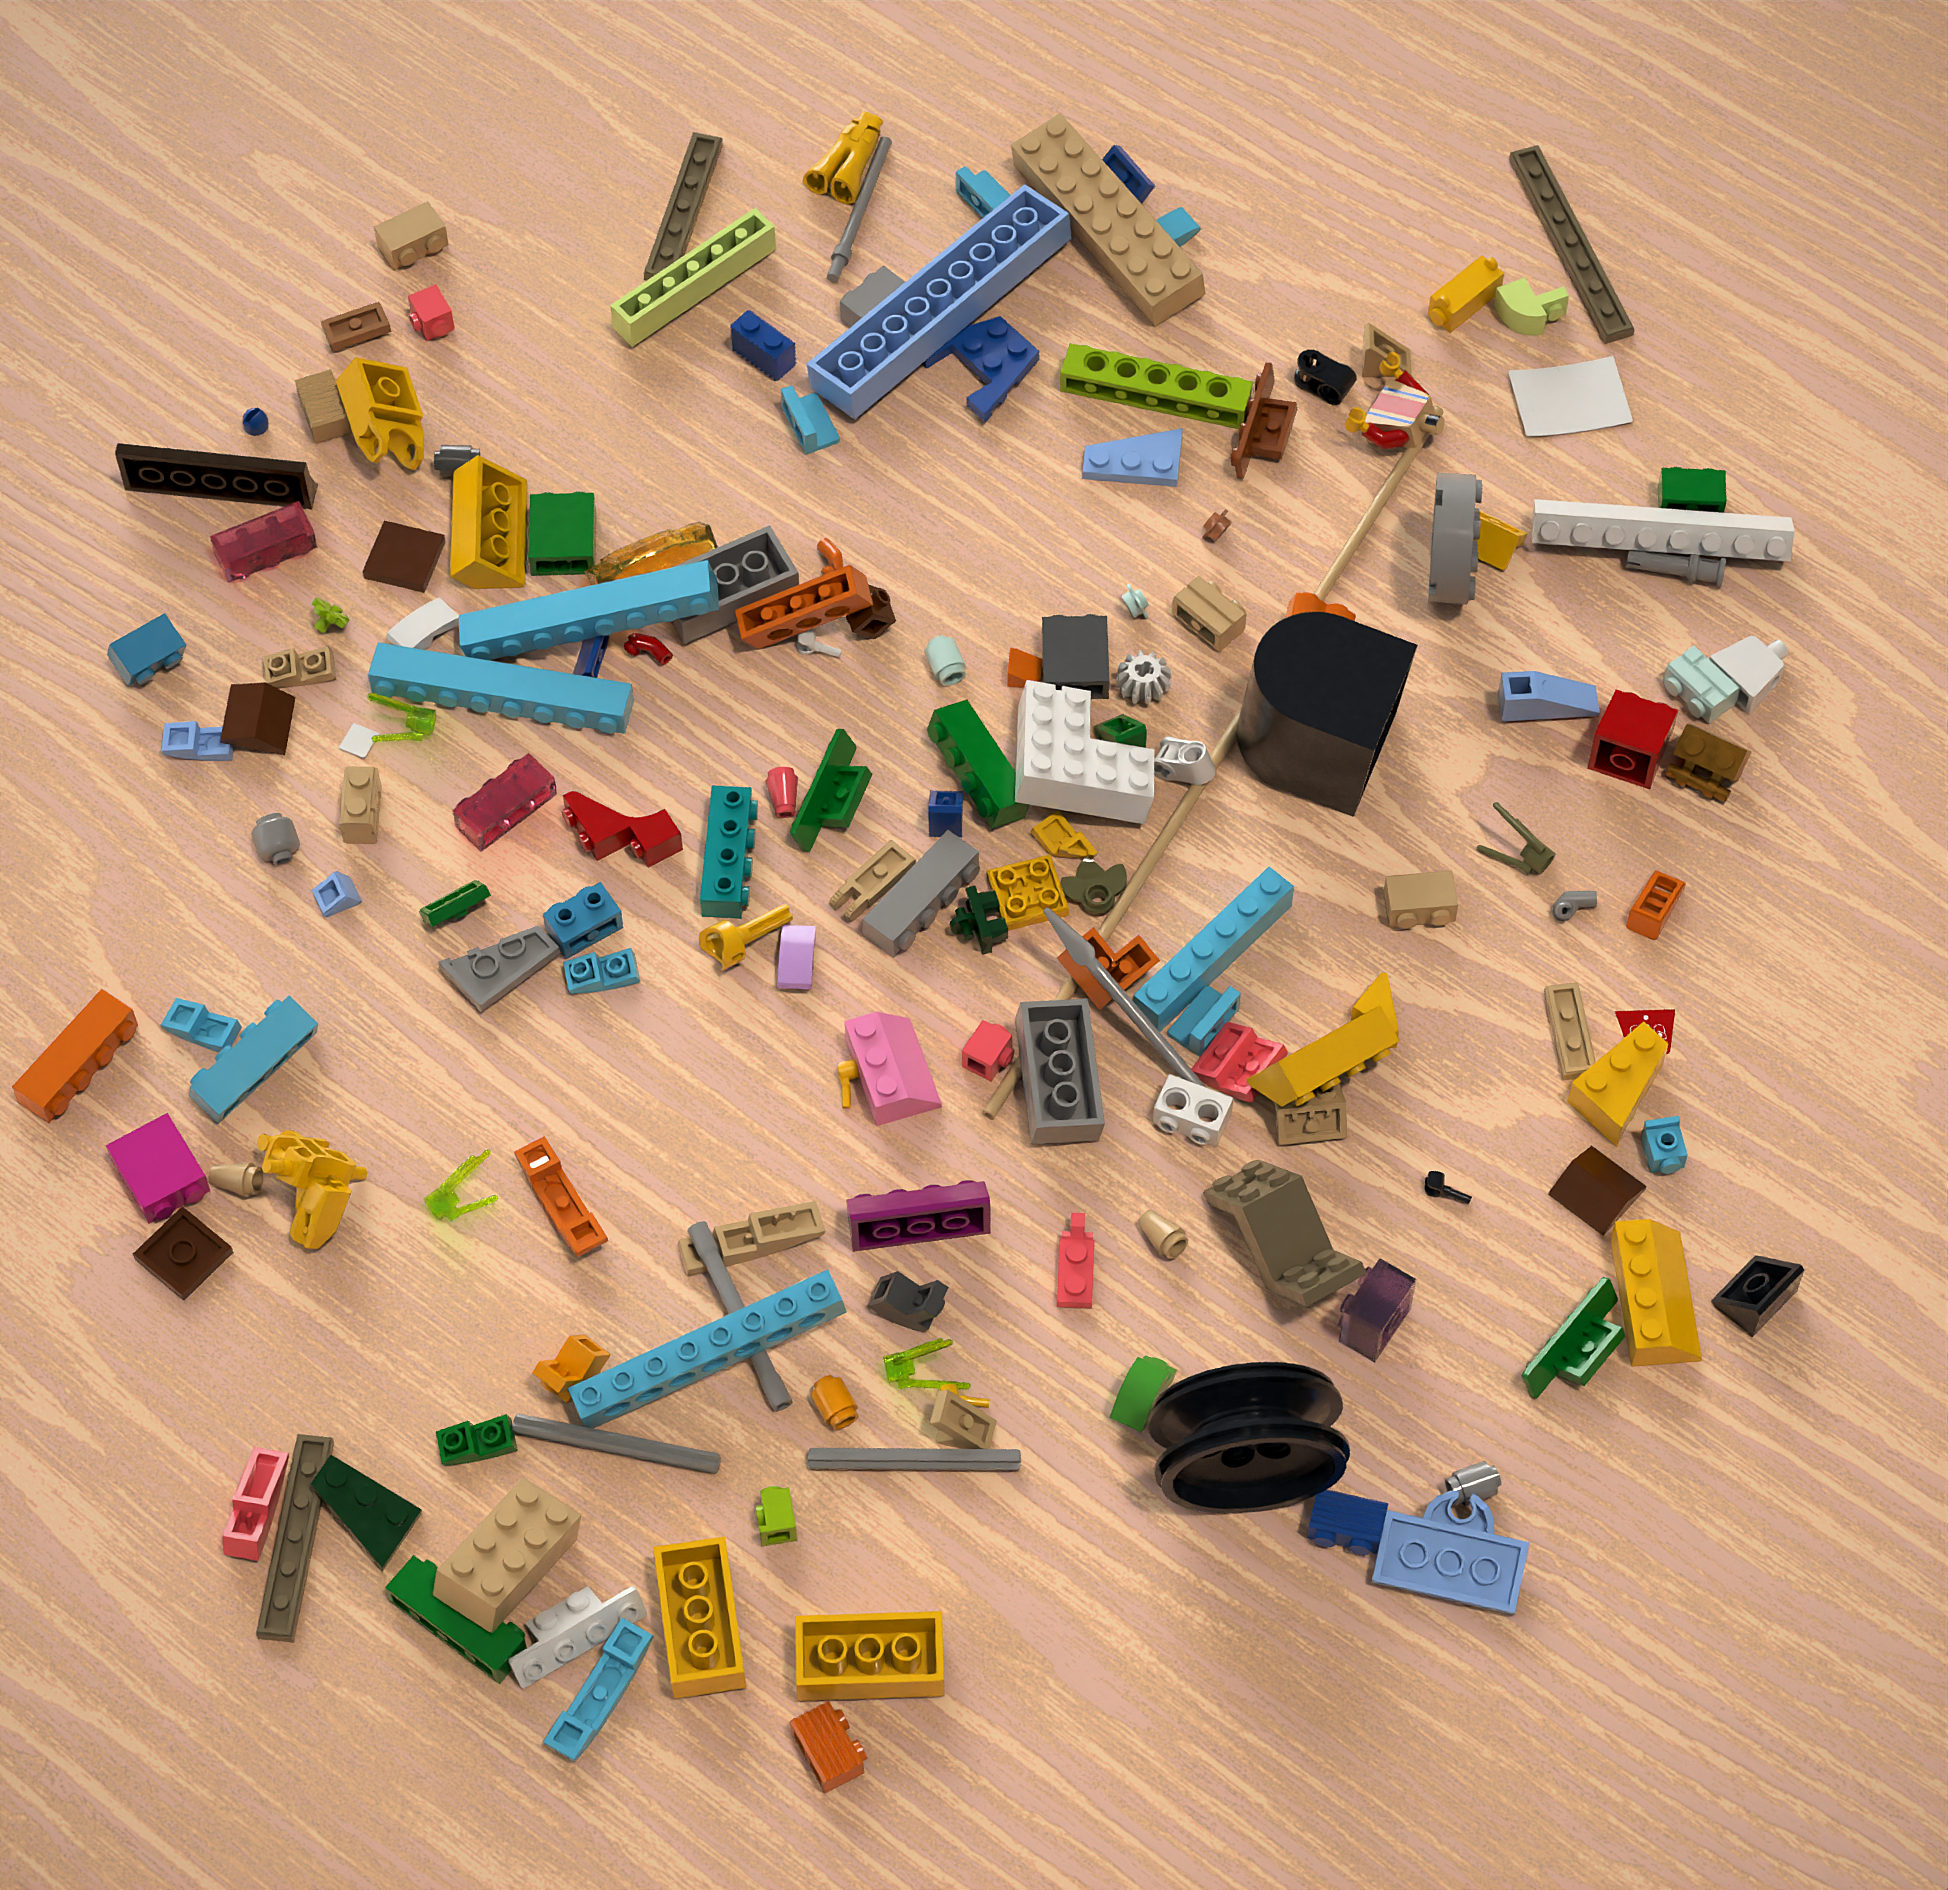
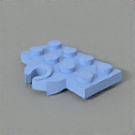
(1452, 1556)

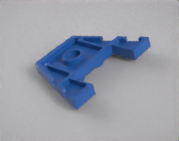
(995, 355)

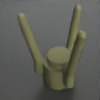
(1535, 853)

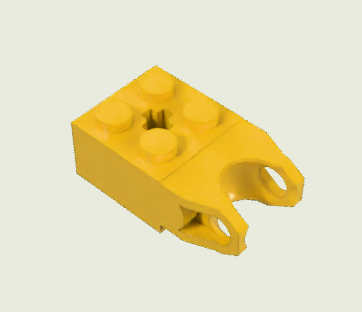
(383, 410)

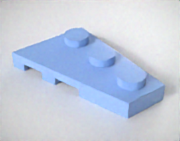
(1137, 460)

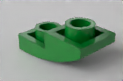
(476, 1442)

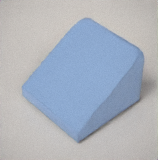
(336, 894)

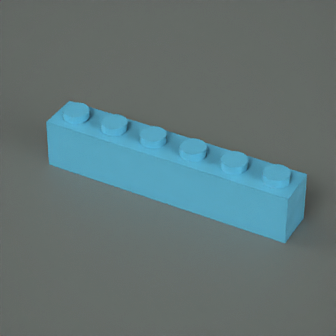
(1214, 948)

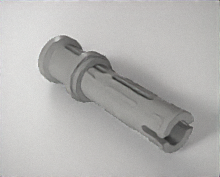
(1691, 567)

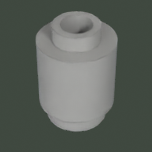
(1474, 1479)

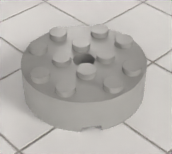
(1452, 547)

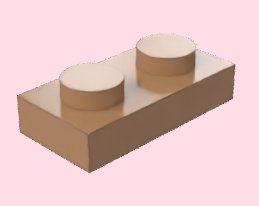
(355, 326)

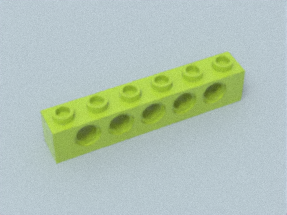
(1155, 386)

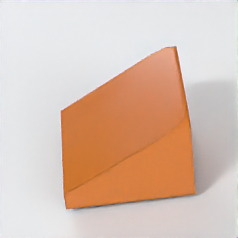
(1023, 667)

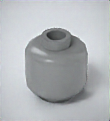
(275, 838)

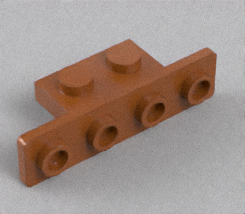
(1266, 426)

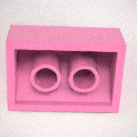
(891, 1066)

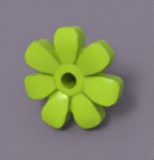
(328, 615)

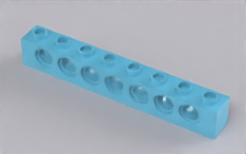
(707, 1350)

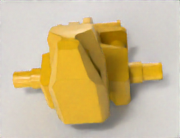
(320, 1181)

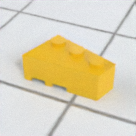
(1618, 1081)

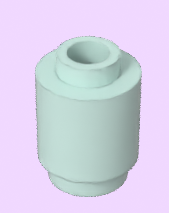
(945, 660)

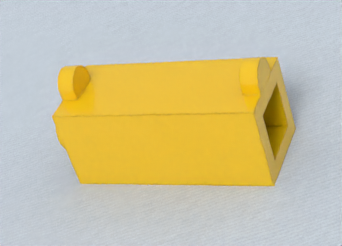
(1465, 293)

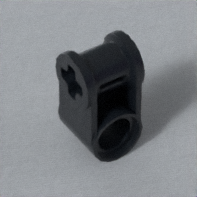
(1325, 379)

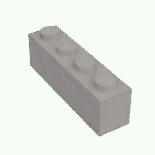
(921, 894)

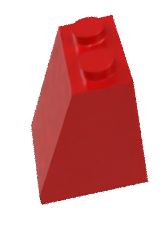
(1632, 738)

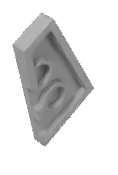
(496, 970)

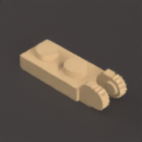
(873, 879)

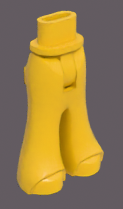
(853, 150)

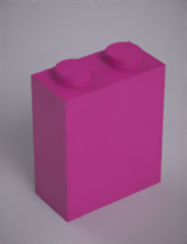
(158, 1168)

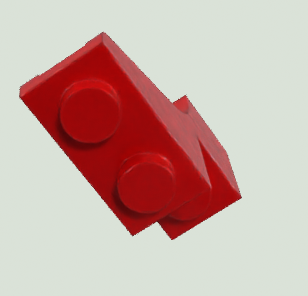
(608, 831)

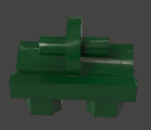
(986, 931)

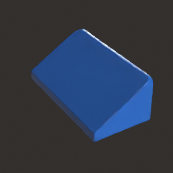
(591, 656)

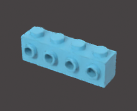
(252, 1059)

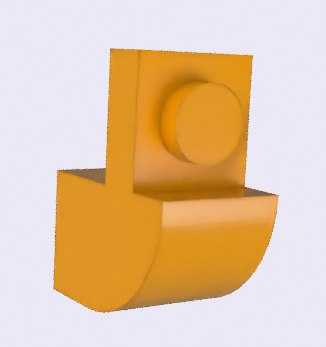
(575, 1362)

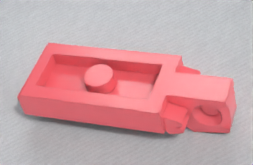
(1076, 1265)

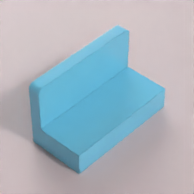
(980, 190)
(808, 420)
(1205, 1018)

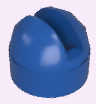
(257, 421)

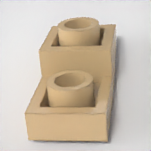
(303, 669)

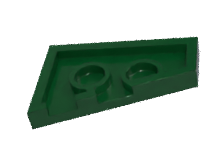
(366, 1508)

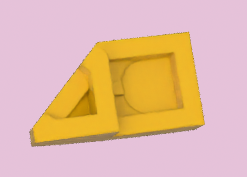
(1061, 839)

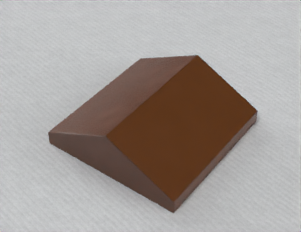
(258, 717)
(1596, 1190)

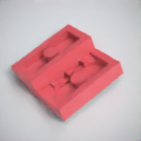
(1234, 1057)

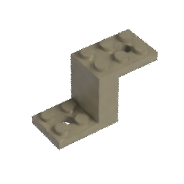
(1284, 1232)

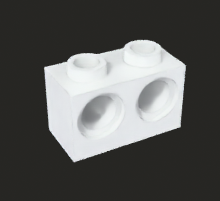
(1196, 1104)

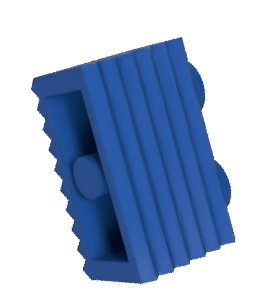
(763, 345)
(1347, 1522)

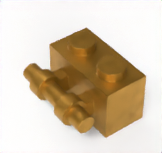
(1709, 752)

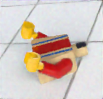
(1399, 413)

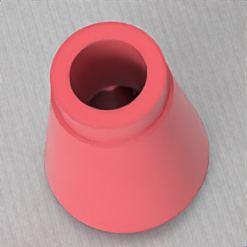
(782, 788)

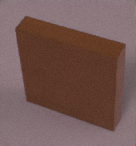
(404, 556)
(183, 1253)

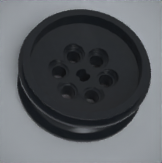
(1248, 1437)

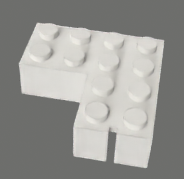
(1069, 770)

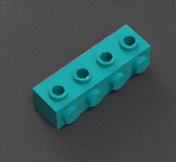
(727, 852)

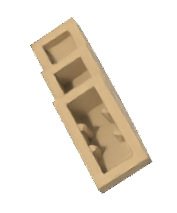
(758, 1236)

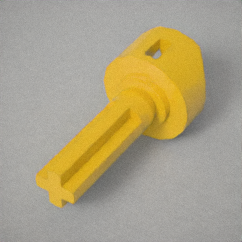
(728, 943)

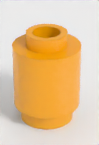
(834, 1402)

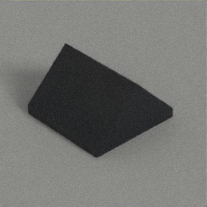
(1758, 1292)

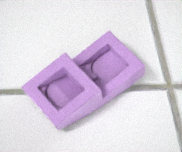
(796, 957)

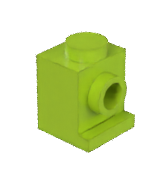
(776, 1516)

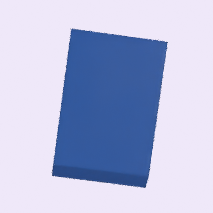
(945, 812)

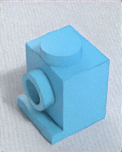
(1656, 1136)

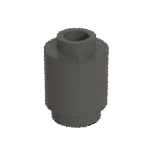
(452, 457)

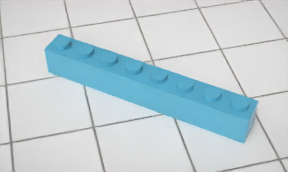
(589, 612)
(501, 688)

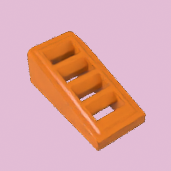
(1649, 922)

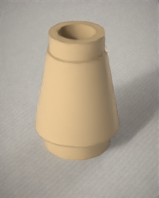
(238, 1178)
(1164, 1235)

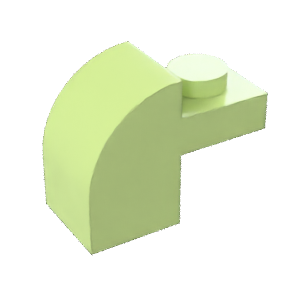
(1525, 311)

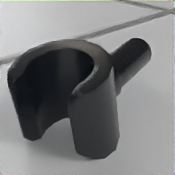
(1435, 1188)

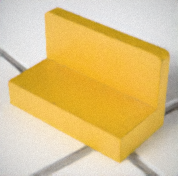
(1498, 541)

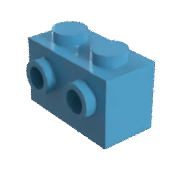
(147, 650)
(583, 920)

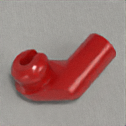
(650, 644)

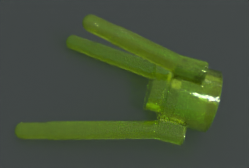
(418, 719)
(444, 1199)
(901, 1365)

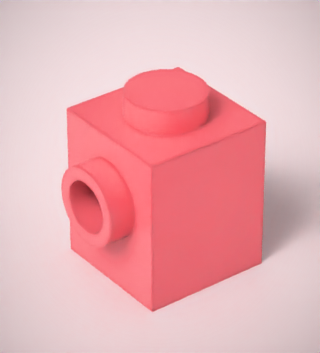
(430, 313)
(988, 1050)

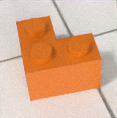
(1124, 965)

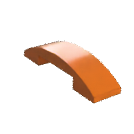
(559, 1197)

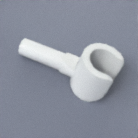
(807, 645)

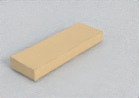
(1569, 1029)

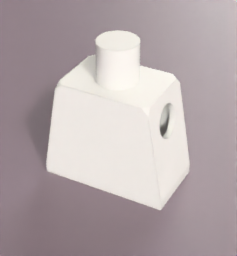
(1752, 668)

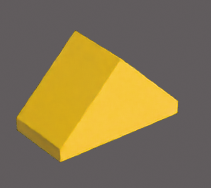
(1378, 994)

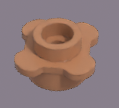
(1216, 525)

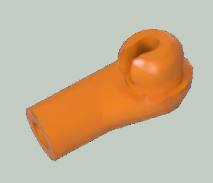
(832, 554)

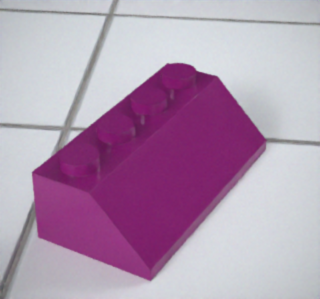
(919, 1215)

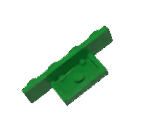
(833, 793)
(1579, 1344)

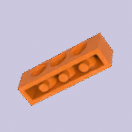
(803, 607)

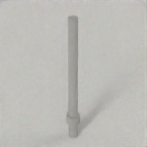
(842, 252)

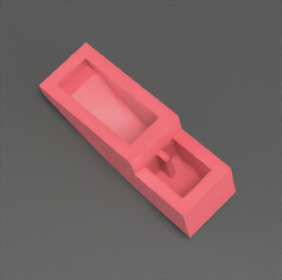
(255, 1504)

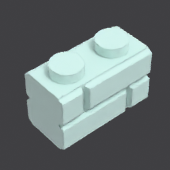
(1700, 685)

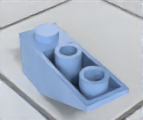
(1544, 696)

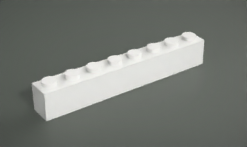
(1662, 530)

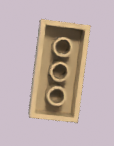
(506, 1555)

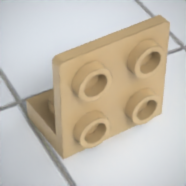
(1314, 1120)

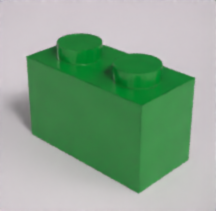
(1692, 489)

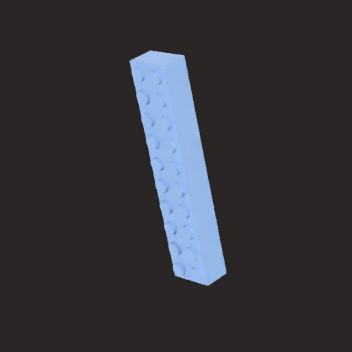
(939, 301)

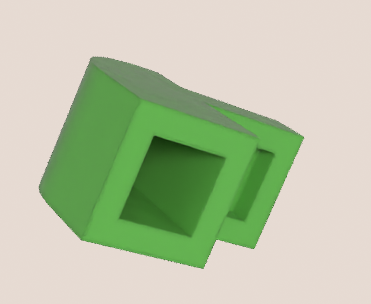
(1140, 1389)

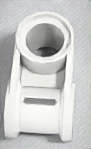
(1185, 761)

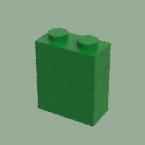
(562, 533)

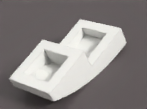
(423, 624)

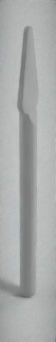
(1084, 955)

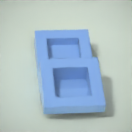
(195, 743)

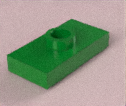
(455, 903)

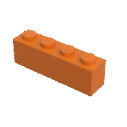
(75, 1056)

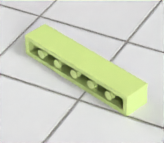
(693, 277)

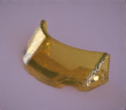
(654, 553)

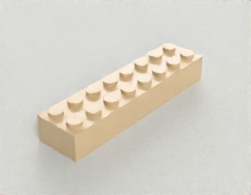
(1109, 219)

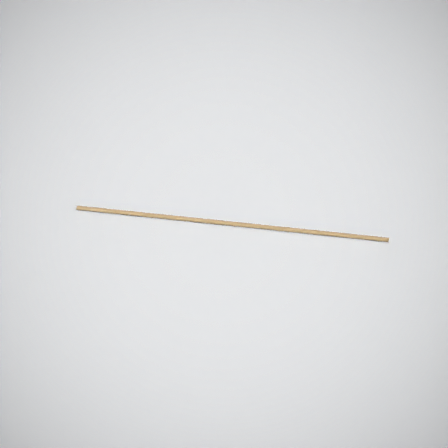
(1217, 756)

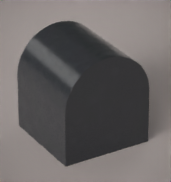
(1322, 706)

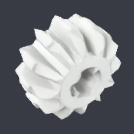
(1143, 677)

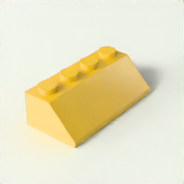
(488, 526)
(1326, 1059)
(1654, 1293)

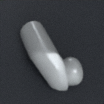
(1571, 901)

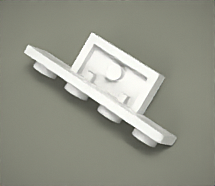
(572, 1630)

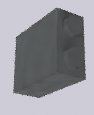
(1076, 653)

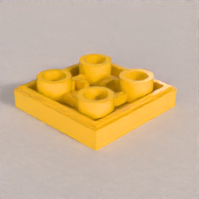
(1027, 890)

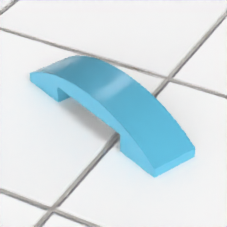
(601, 1691)

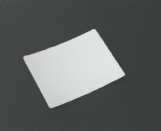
(1570, 397)

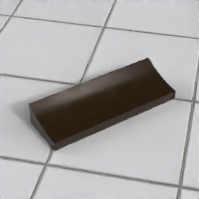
(215, 476)

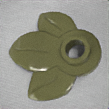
(1093, 883)

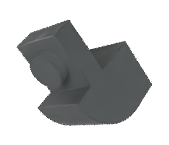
(907, 1302)

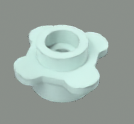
(1135, 602)

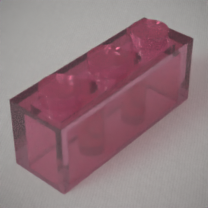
(263, 542)
(504, 802)

